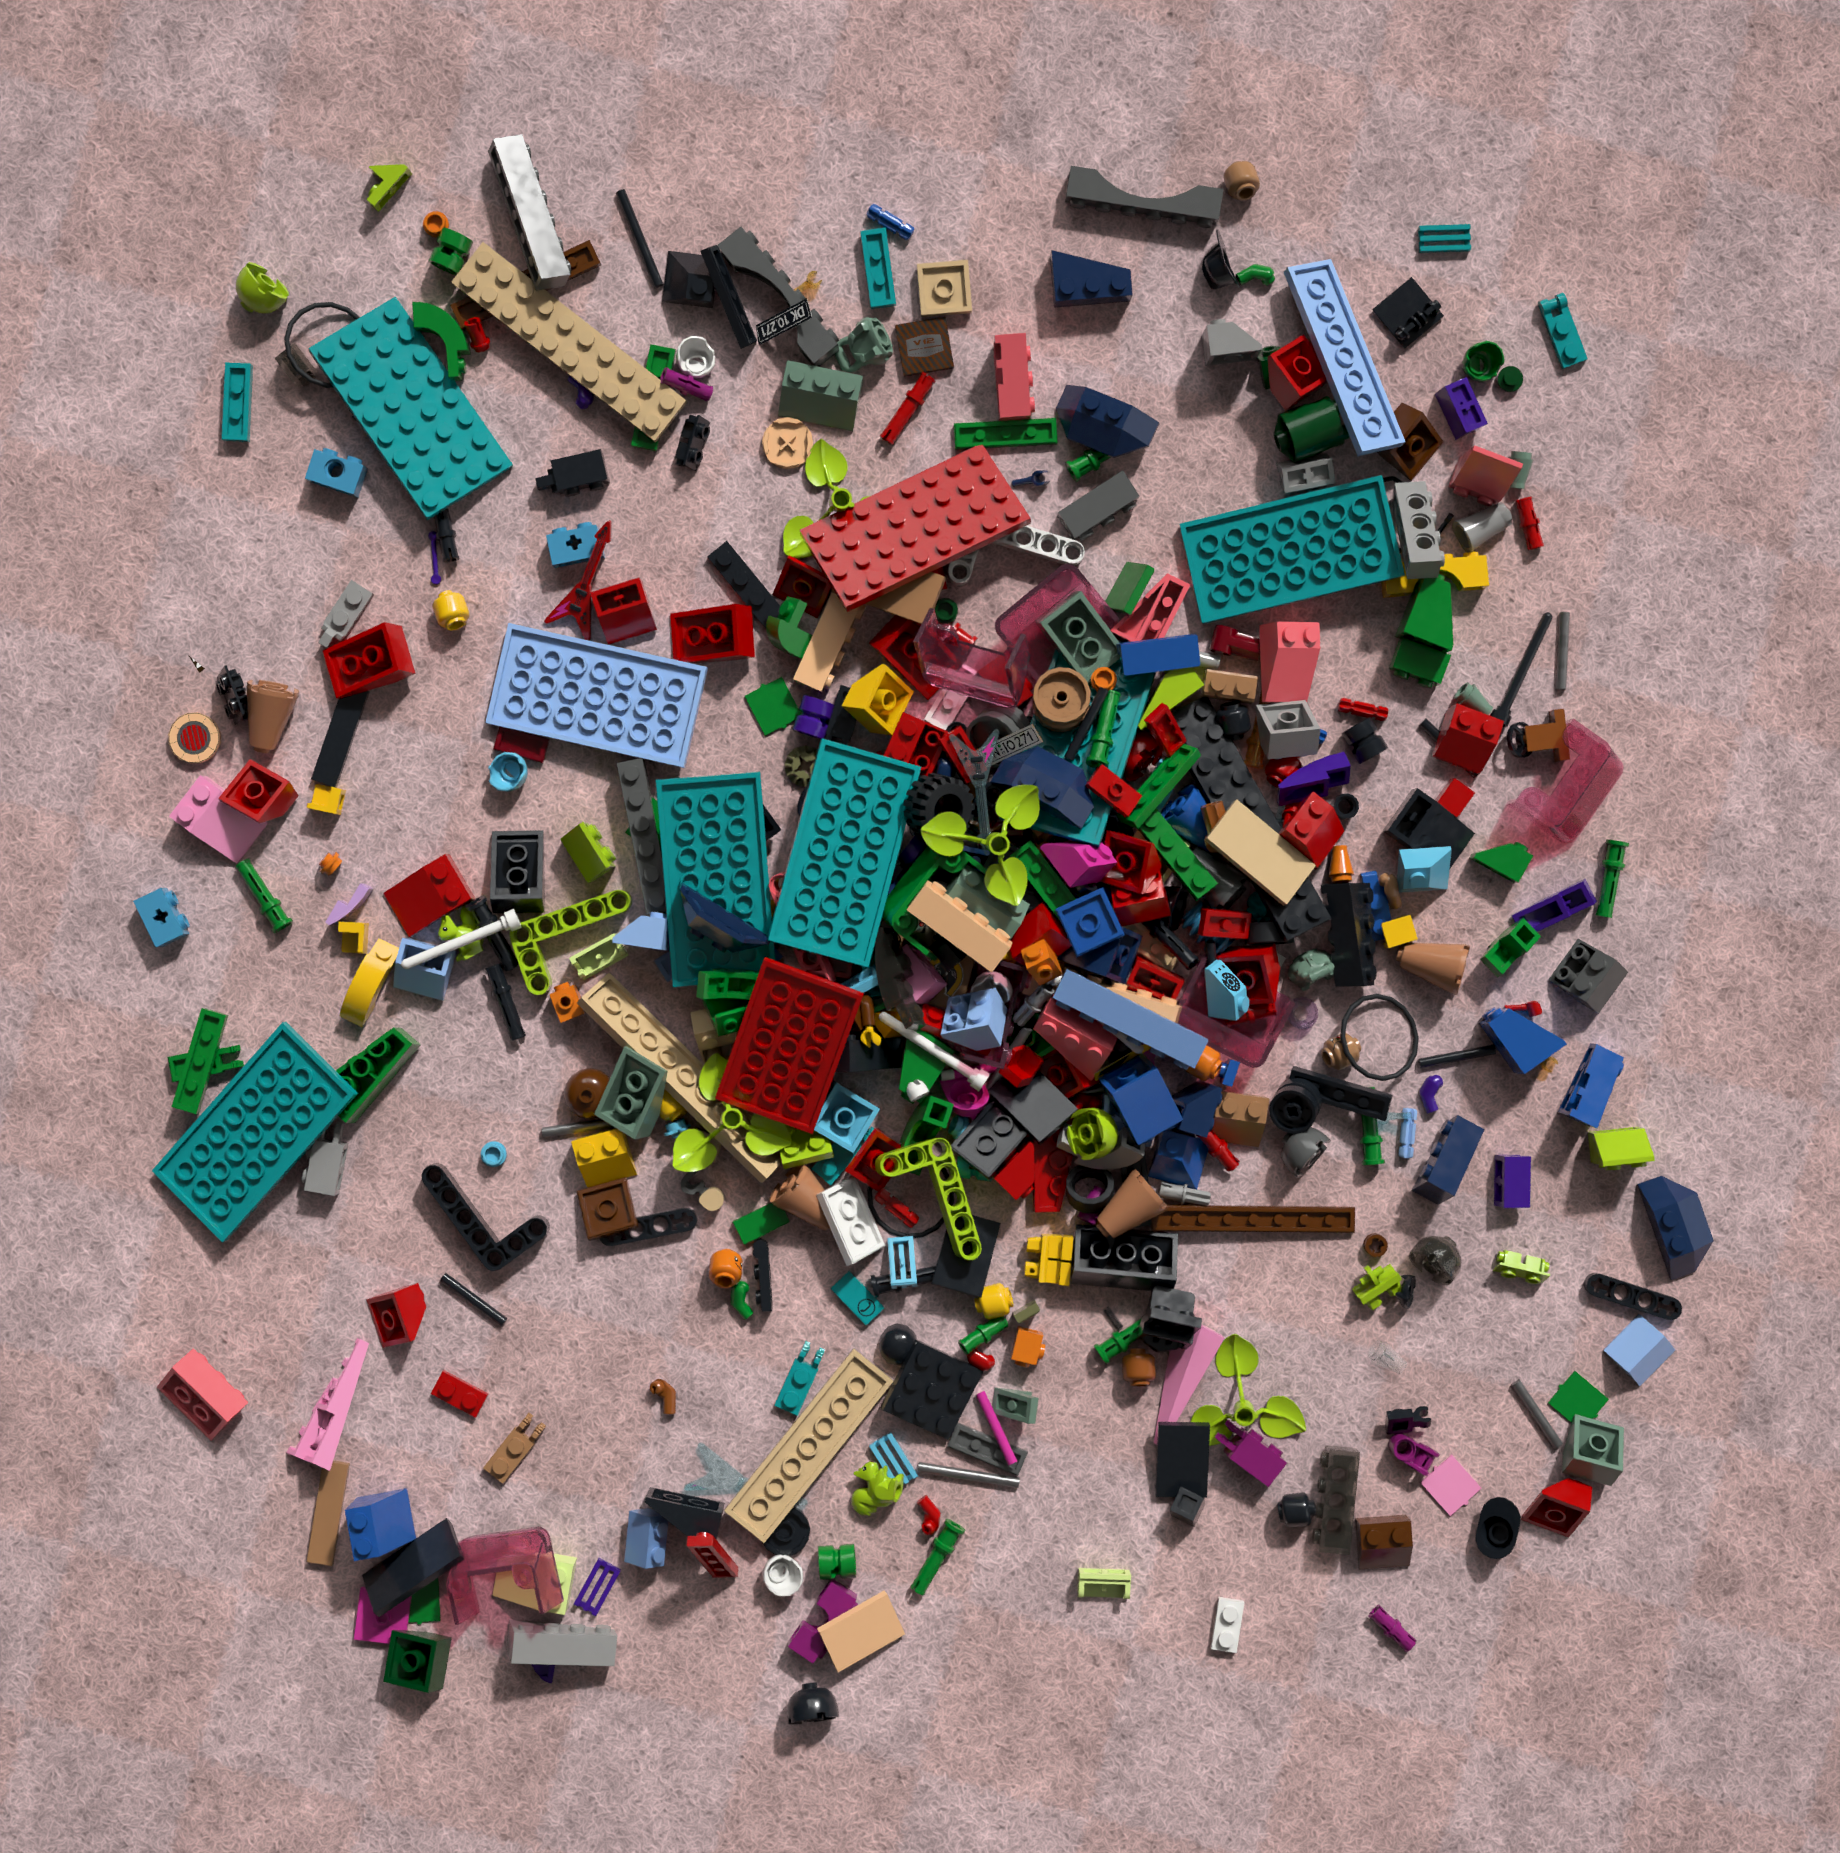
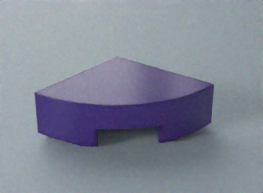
(545, 1672)

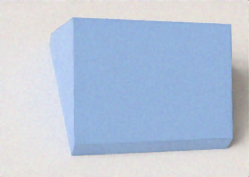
(1639, 1349)

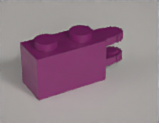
(1252, 1454)

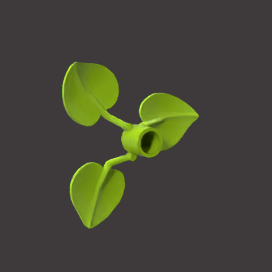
(822, 467)
(1002, 880)
(695, 1152)
(1279, 1418)

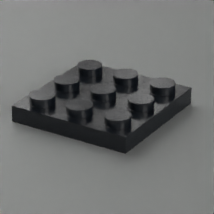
(931, 1389)

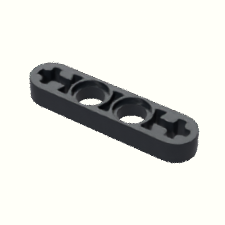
(649, 1230)
(1632, 1296)

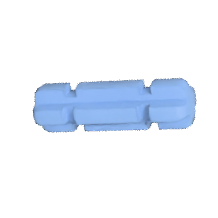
(1407, 1134)

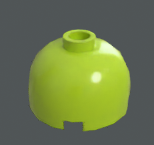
(257, 289)
(1092, 1133)

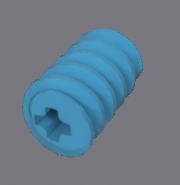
(1192, 919)

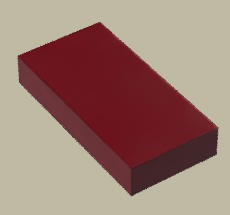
(523, 743)

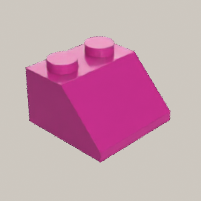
(1079, 862)

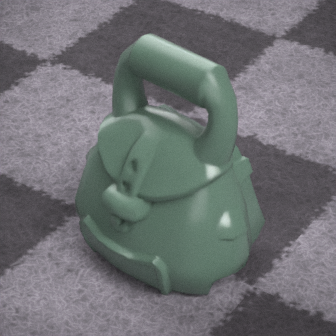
(867, 344)
(1310, 967)

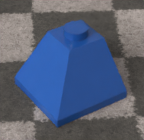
(1178, 1159)

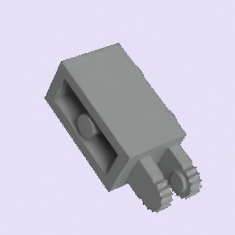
(326, 1163)

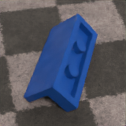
(1159, 654)

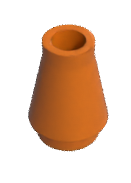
(1340, 866)

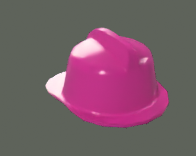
(966, 1099)

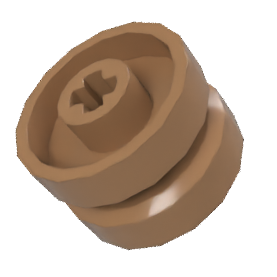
(1056, 685)

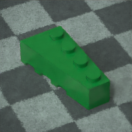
(374, 1069)

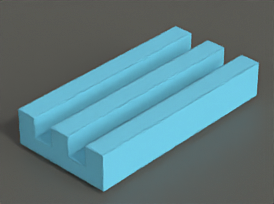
(903, 1281)
(913, 1474)

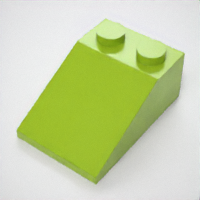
(1171, 690)

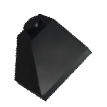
(688, 281)

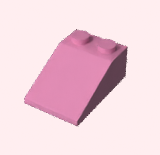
(216, 822)

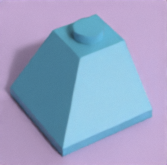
(1423, 869)
(845, 1117)

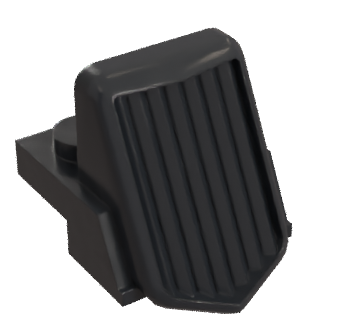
(1169, 1320)

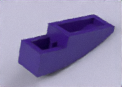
(1316, 777)
(1557, 906)

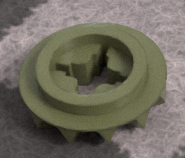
(792, 763)

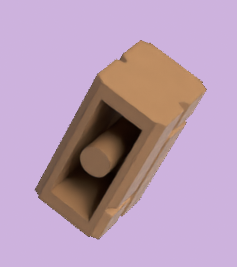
(1229, 686)

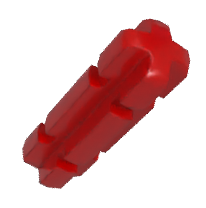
(1362, 709)
(896, 1208)

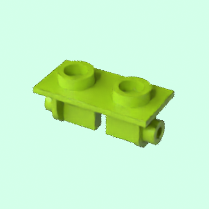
(1511, 1267)

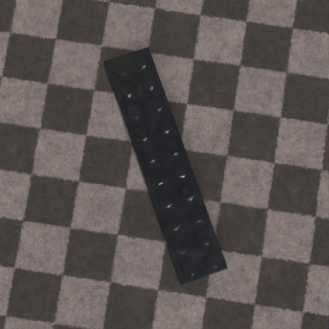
(1225, 778)

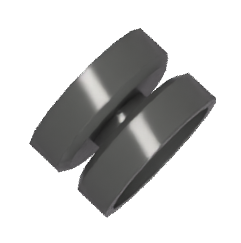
(995, 717)

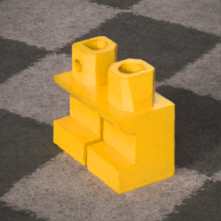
(1050, 1270)

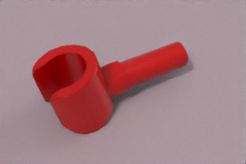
(1532, 1007)

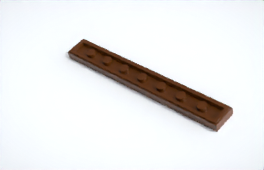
(1255, 1219)

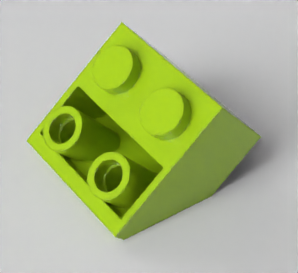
(588, 852)
(1620, 1147)

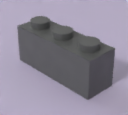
(1099, 506)

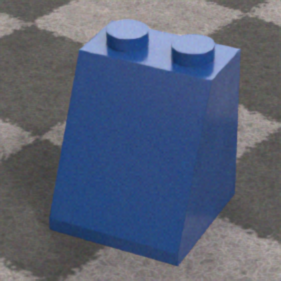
(1519, 1039)
(1141, 1099)
(379, 1523)

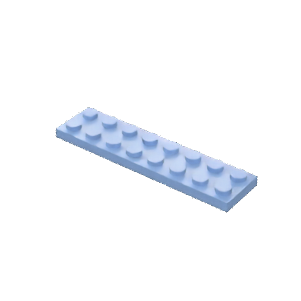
(1344, 357)

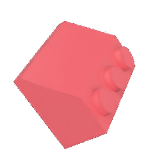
(202, 1394)

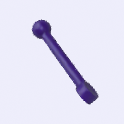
(435, 579)

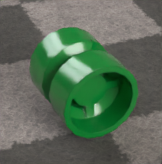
(456, 244)
(837, 1562)

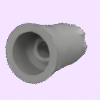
(1481, 526)

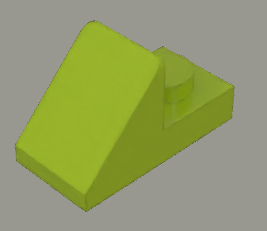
(392, 179)

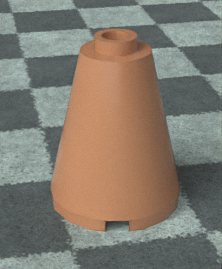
(268, 712)
(1435, 963)
(799, 1196)
(1130, 1206)

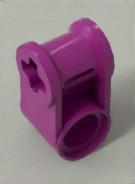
(1415, 1455)

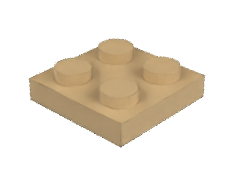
(944, 288)

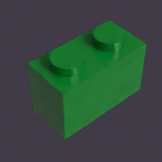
(1419, 663)

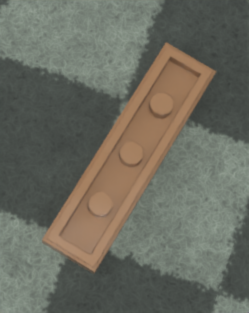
(328, 1514)

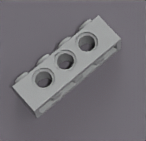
(1417, 530)

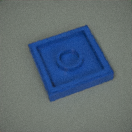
(1089, 922)

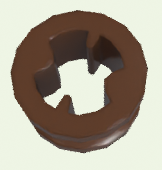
(1382, 1248)

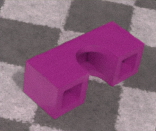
(835, 1601)

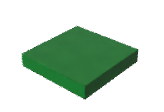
(1129, 587)

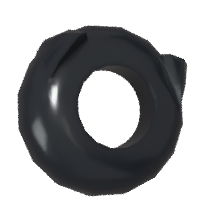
(1406, 1295)

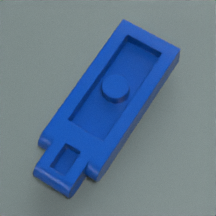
(1379, 906)

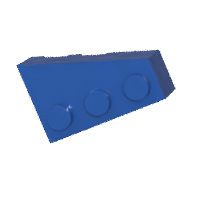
(1592, 1086)

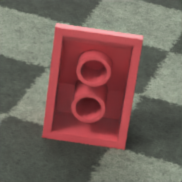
(1484, 475)
(1288, 659)

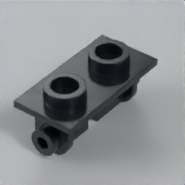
(697, 431)

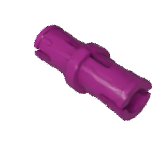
(686, 384)
(1392, 1628)

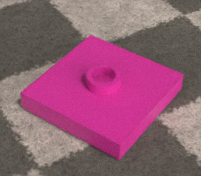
(379, 1629)

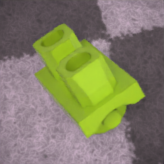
(1375, 1283)

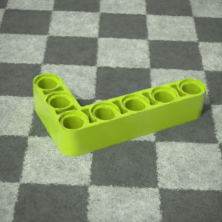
(559, 927)
(941, 1187)

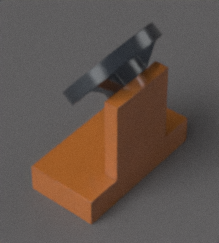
(1540, 737)

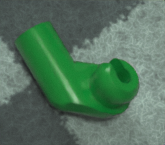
(1256, 271)
(737, 1299)

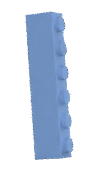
(1131, 1019)

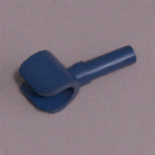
(1034, 479)

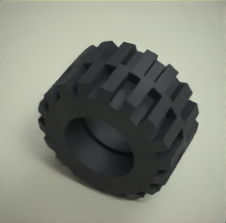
(928, 791)

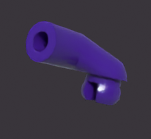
(585, 397)
(1428, 1091)

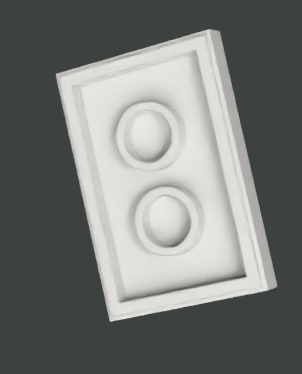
(850, 1220)

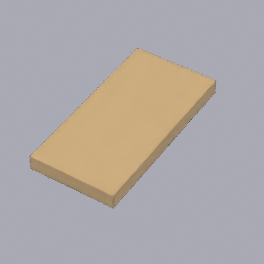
(1260, 852)

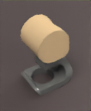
(709, 1197)

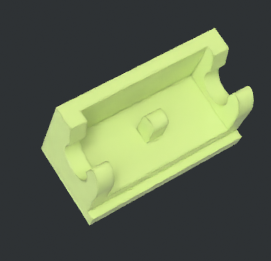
(598, 957)
(1104, 1583)

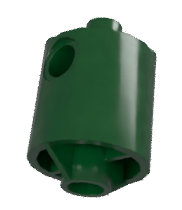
(1309, 429)

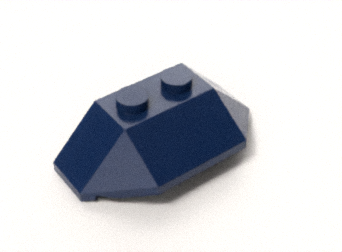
(1104, 422)
(1059, 783)
(719, 924)
(1677, 1224)

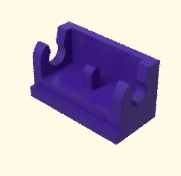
(1461, 408)
(1512, 1181)

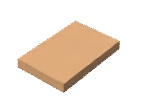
(861, 1631)

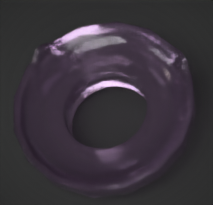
(1312, 1013)

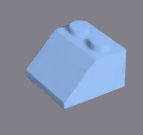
(646, 932)

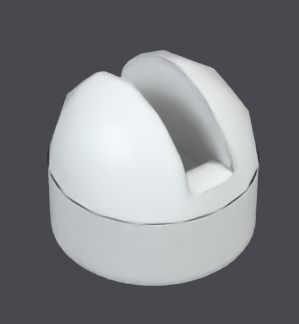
(916, 1090)

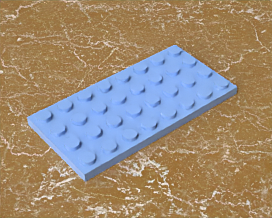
(596, 695)

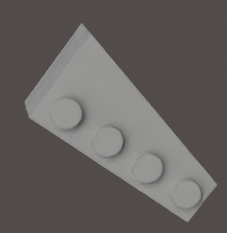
(560, 1644)

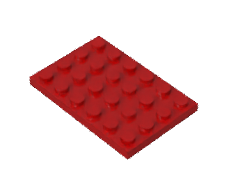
(789, 1045)

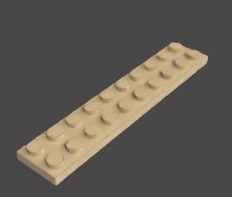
(569, 342)
(639, 1030)

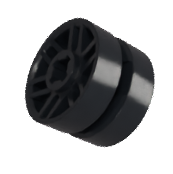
(1295, 1105)

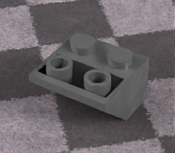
(1588, 975)

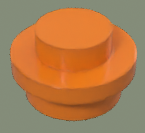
(434, 223)
(1104, 678)
(330, 863)

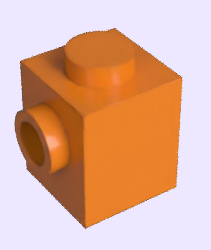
(1041, 962)
(565, 1002)
(1027, 1347)

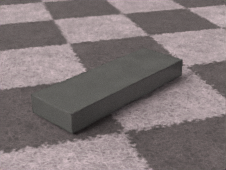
(984, 1448)

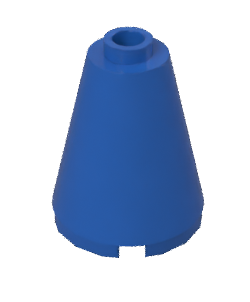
(1186, 816)

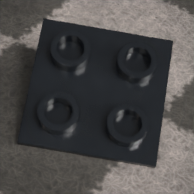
(1408, 312)
(226, 686)

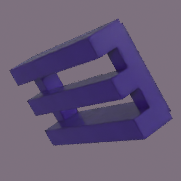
(587, 1605)

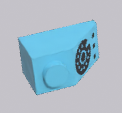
(1224, 992)

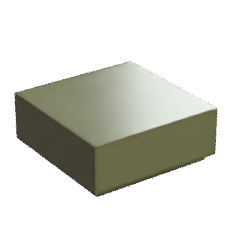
(1026, 1311)

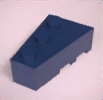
(1087, 282)
(1448, 1160)

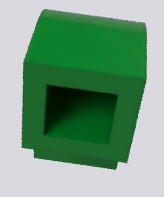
(783, 630)
(1509, 946)

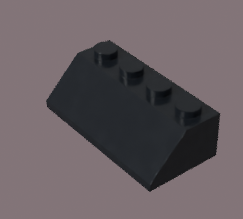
(1128, 1261)

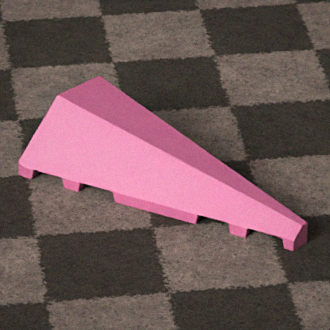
(1184, 1373)
(326, 1424)

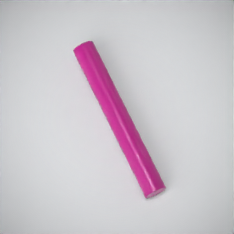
(996, 1428)

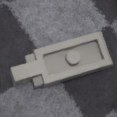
(345, 613)

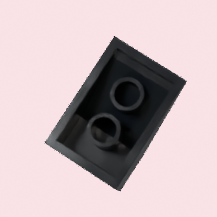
(517, 871)
(687, 1512)

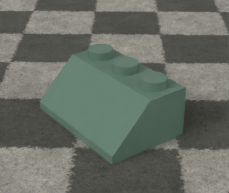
(820, 395)
(970, 888)

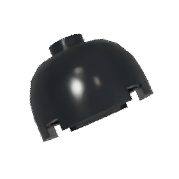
(811, 1705)

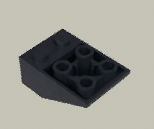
(1427, 824)

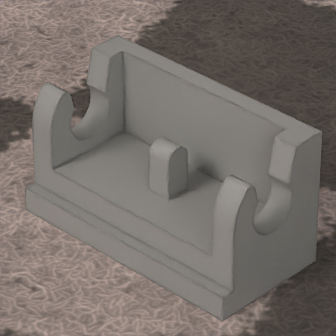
(1306, 473)

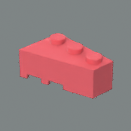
(1013, 377)
(1153, 612)

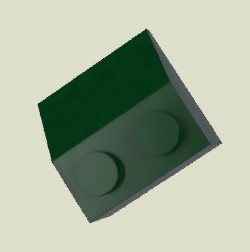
(417, 1660)

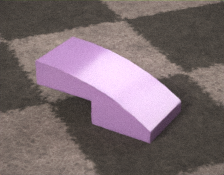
(343, 910)

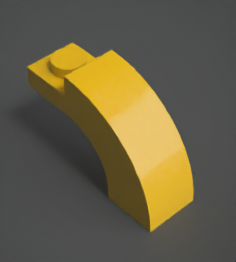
(368, 982)

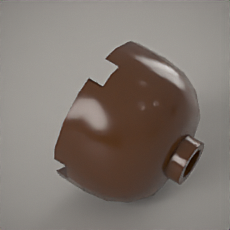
(585, 1091)

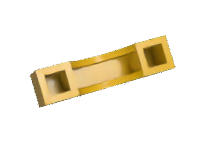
(1466, 573)

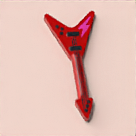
(579, 598)

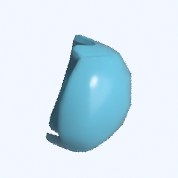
(515, 765)

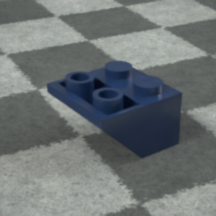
(1197, 1107)

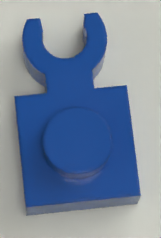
(1228, 1072)

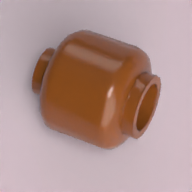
(1138, 1368)

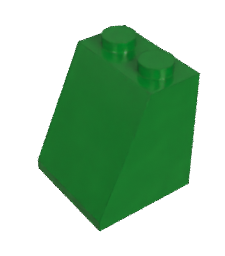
(1429, 615)
(920, 1064)

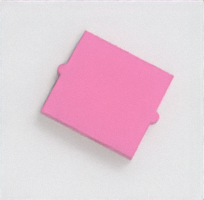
(1450, 1485)

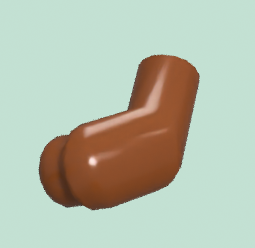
(667, 1393)

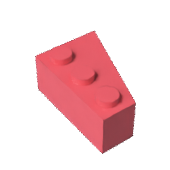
(1078, 1040)

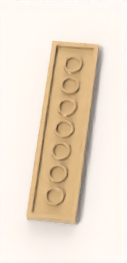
(808, 1445)

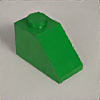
(1505, 860)

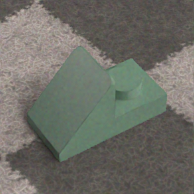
(1015, 1404)

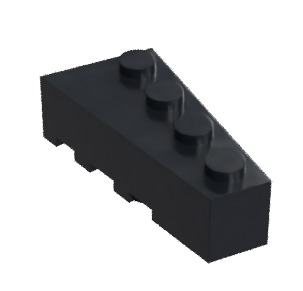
(1351, 933)

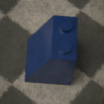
(1109, 960)

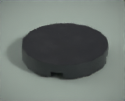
(793, 1526)

